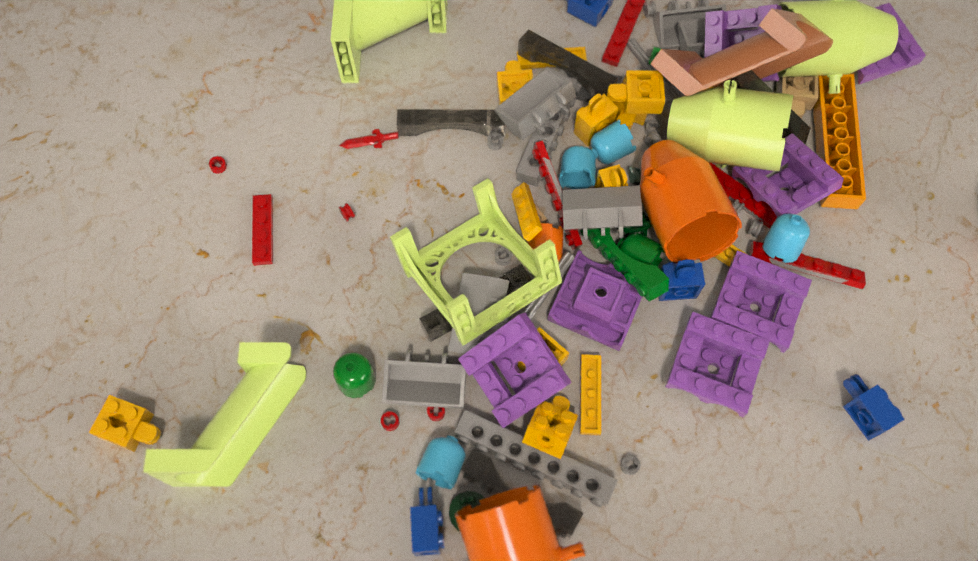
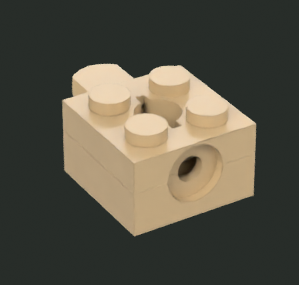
(803, 90)

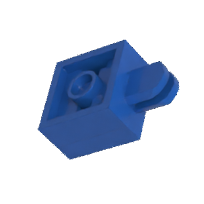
(591, 14)
(685, 280)
(870, 408)
(425, 527)

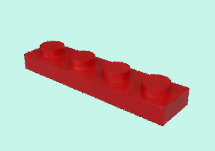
(262, 230)

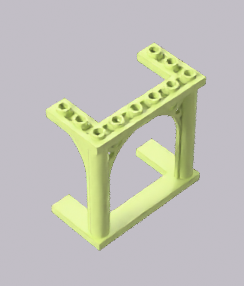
(540, 262)

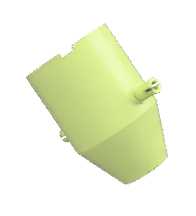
(858, 35)
(732, 126)

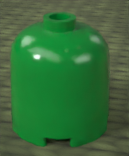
(642, 249)
(354, 375)

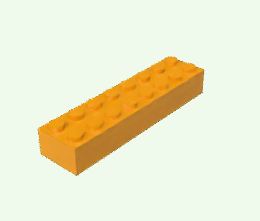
(839, 141)

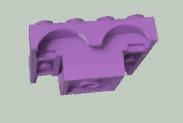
(719, 22)
(905, 55)
(805, 177)
(761, 284)
(585, 312)
(718, 344)
(506, 347)

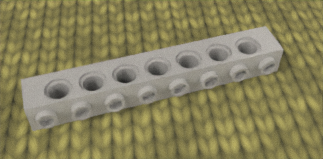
(529, 173)
(604, 483)

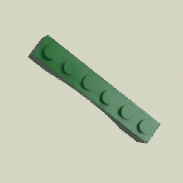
(644, 277)

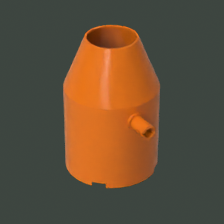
(686, 203)
(513, 528)

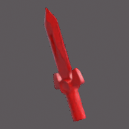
(369, 140)

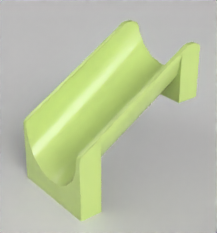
(367, 22)
(239, 423)

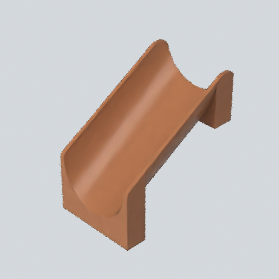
(785, 43)

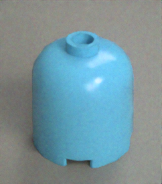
(612, 143)
(577, 168)
(787, 237)
(442, 462)

